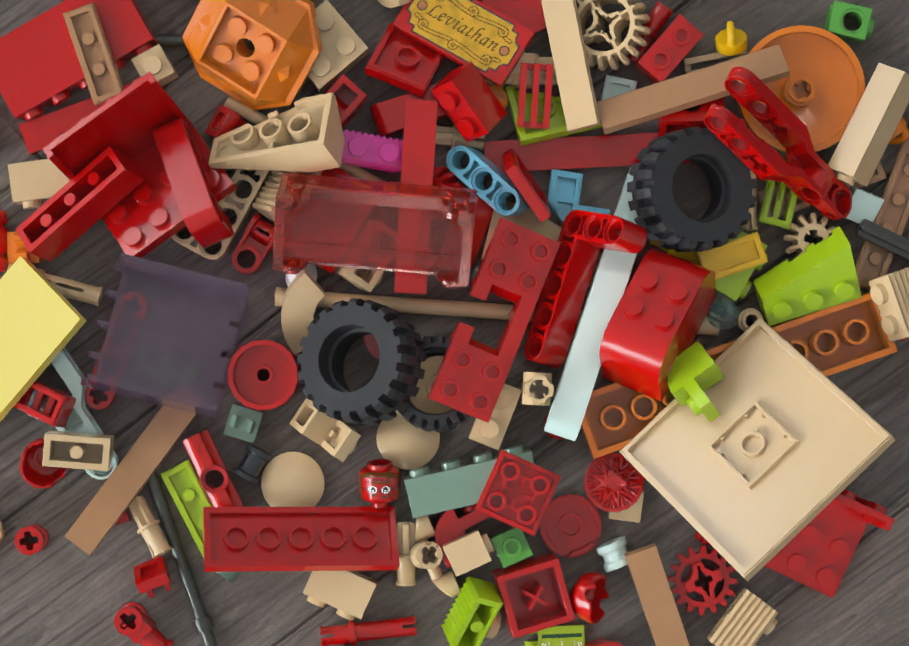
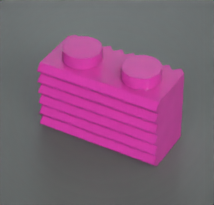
(372, 151)

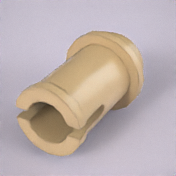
(753, 313)

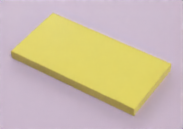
(33, 329)

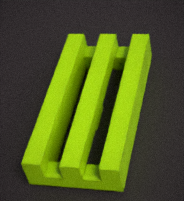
(773, 220)

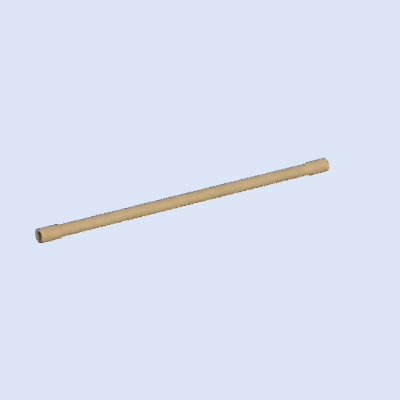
(443, 307)

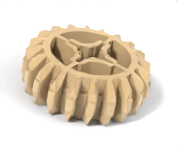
(618, 21)

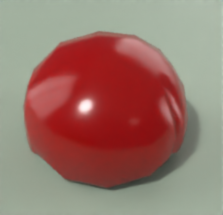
(32, 468)
(587, 595)

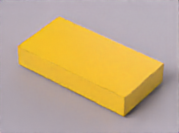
(733, 256)

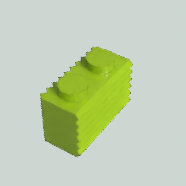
(472, 613)

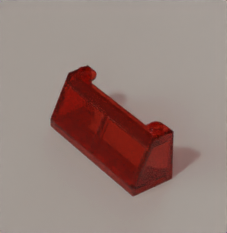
(374, 226)

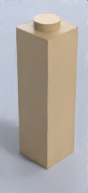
(871, 126)

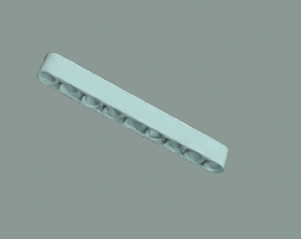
(583, 358)

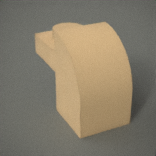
(330, 433)

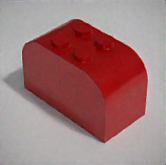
(655, 322)

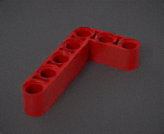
(569, 279)

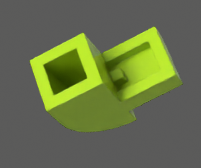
(691, 377)

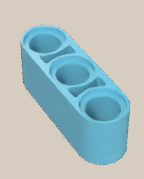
(473, 177)

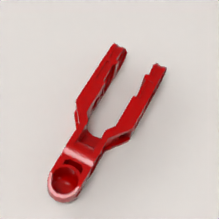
(804, 170)

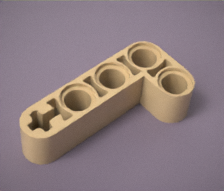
(231, 202)

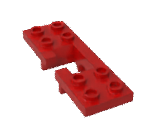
(515, 271)

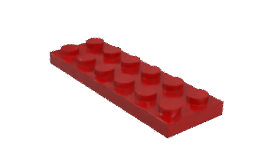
(299, 539)

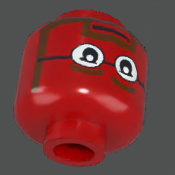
(379, 482)

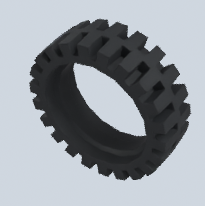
(429, 421)

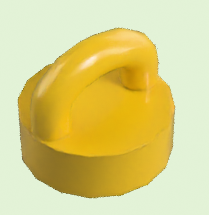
(731, 40)

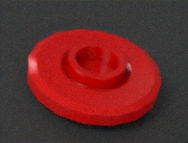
(613, 483)

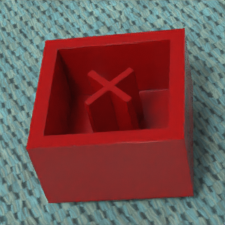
(533, 595)

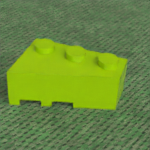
(809, 282)

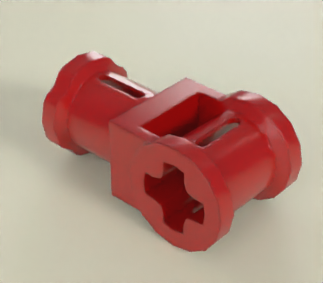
(142, 629)

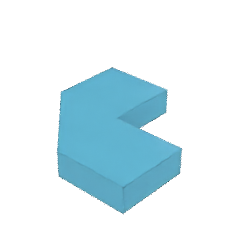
(565, 194)

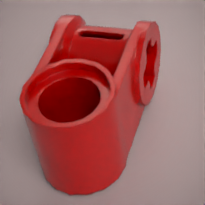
(256, 243)

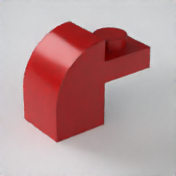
(452, 526)

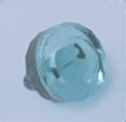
(723, 312)

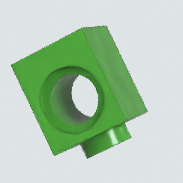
(862, 15)
(511, 546)

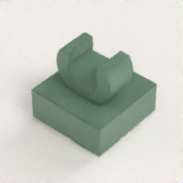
(243, 423)

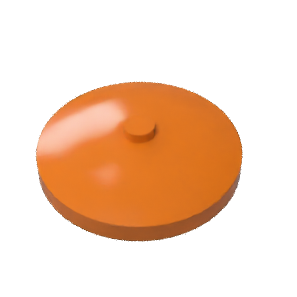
(821, 86)

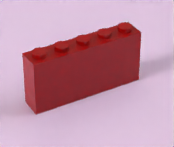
(41, 61)

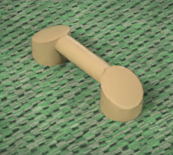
(445, 582)

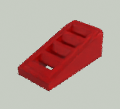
(57, 407)

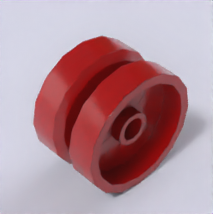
(246, 368)

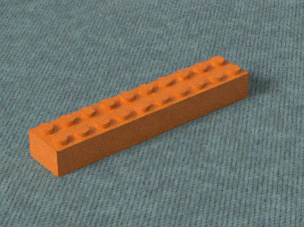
(827, 338)

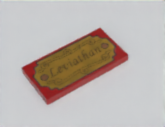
(467, 33)

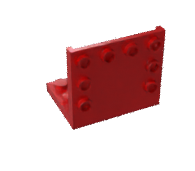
(126, 124)
(826, 545)

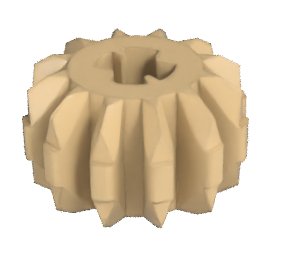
(818, 231)

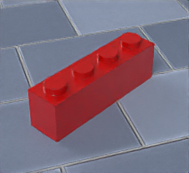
(79, 204)

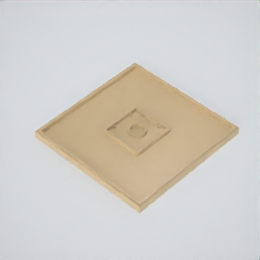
(770, 457)

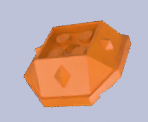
(284, 45)

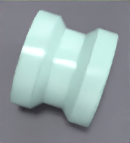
(613, 553)

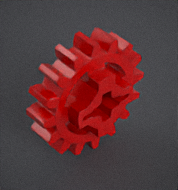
(715, 575)

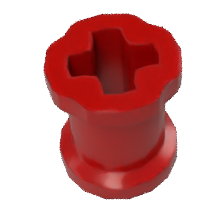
(29, 548)

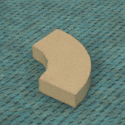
(298, 309)

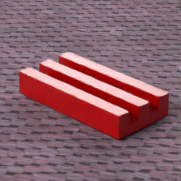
(536, 68)

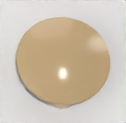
(406, 444)
(292, 481)

